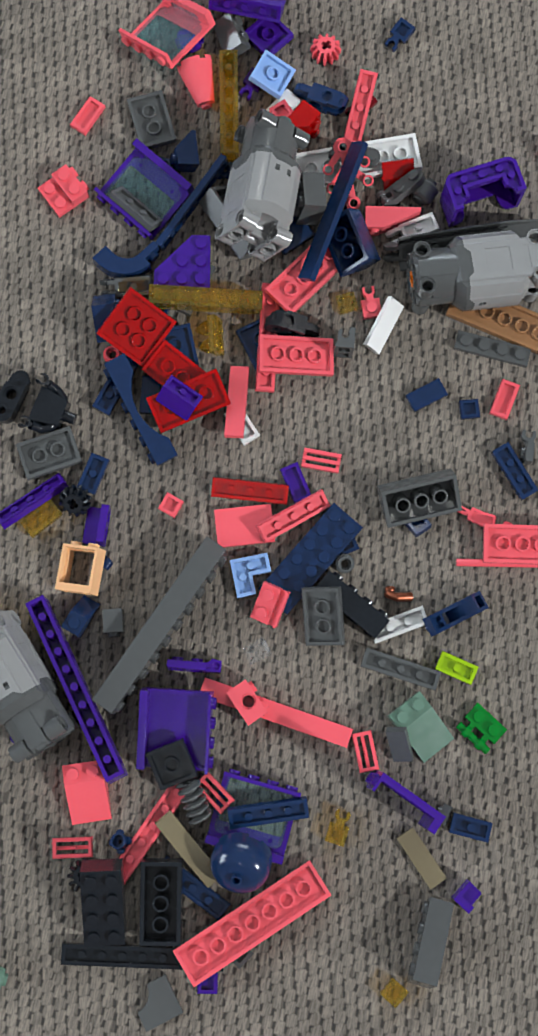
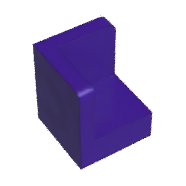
(466, 895)

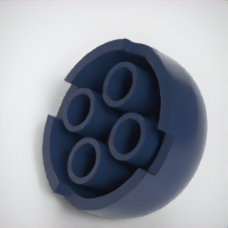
(240, 862)

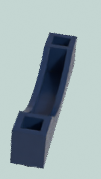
(122, 374)

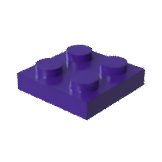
(268, 36)

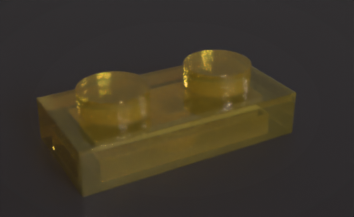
(41, 518)

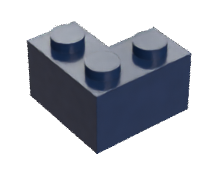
(101, 309)

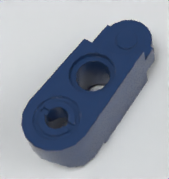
(322, 98)

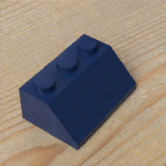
(352, 244)

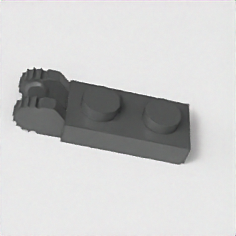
(122, 284)

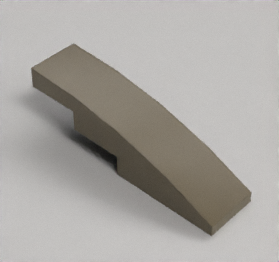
(186, 846)

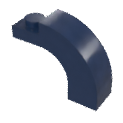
(124, 267)
(455, 613)

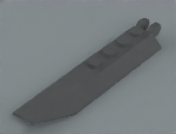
(442, 238)

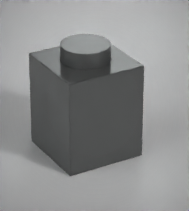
(113, 622)

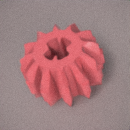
(325, 49)

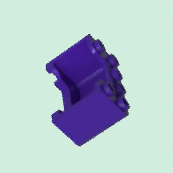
(482, 181)

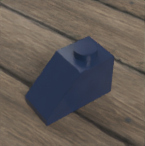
(185, 155)
(80, 616)

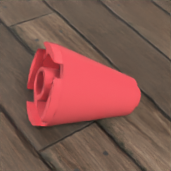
(198, 78)

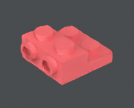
(64, 190)

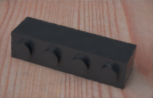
(356, 608)

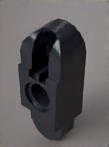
(290, 324)
(18, 383)

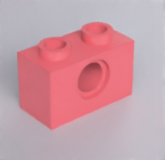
(238, 693)

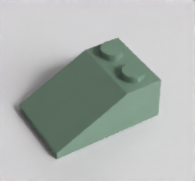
(423, 725)

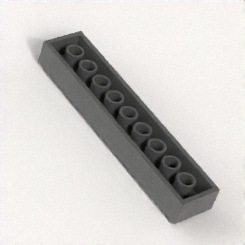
(160, 626)

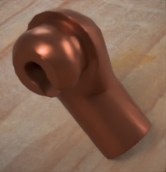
(397, 596)

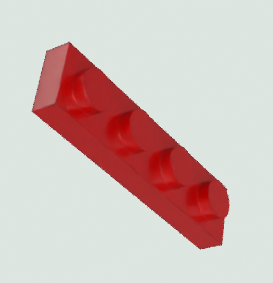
(250, 490)

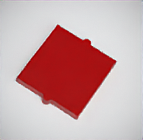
(395, 170)

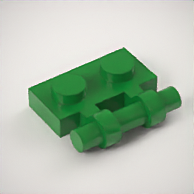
(483, 722)

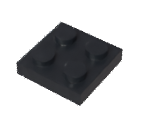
(171, 764)

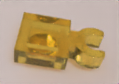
(337, 831)

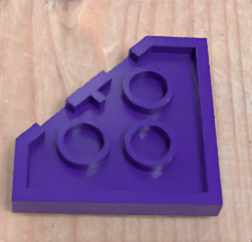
(187, 264)

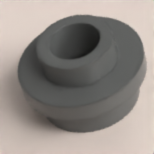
(349, 567)

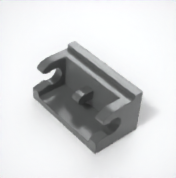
(345, 346)

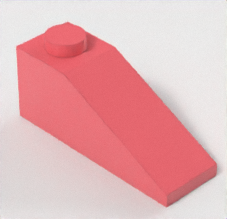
(384, 218)

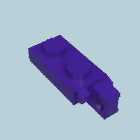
(194, 665)

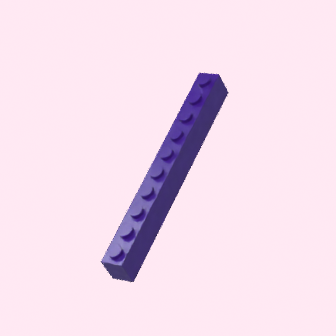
(76, 689)

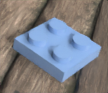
(272, 74)

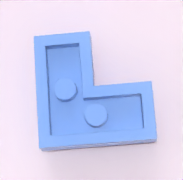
(243, 571)

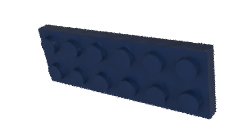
(314, 554)

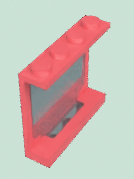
(170, 31)

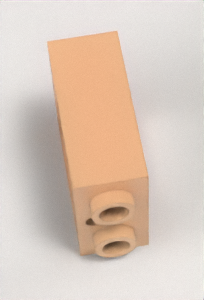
(65, 568)

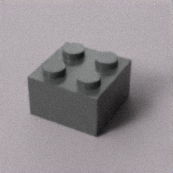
(310, 199)

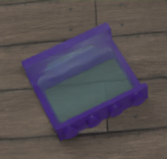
(150, 182)
(251, 791)

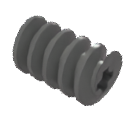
(196, 800)

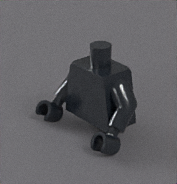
(49, 409)

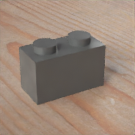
(231, 33)

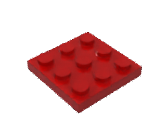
(136, 327)

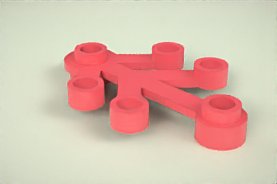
(360, 175)

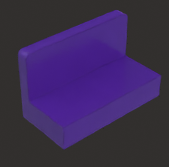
(178, 397)
(97, 525)

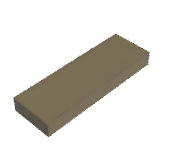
(421, 858)

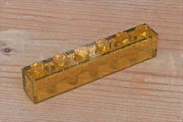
(228, 103)
(205, 299)

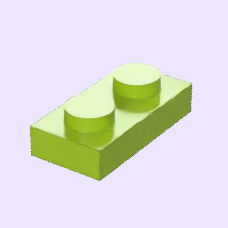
(456, 668)

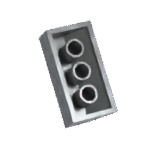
(212, 205)
(419, 497)

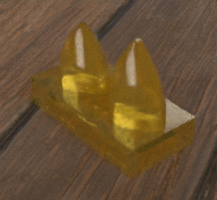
(213, 328)

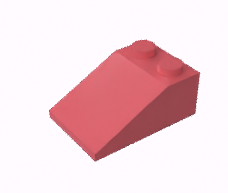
(86, 792)

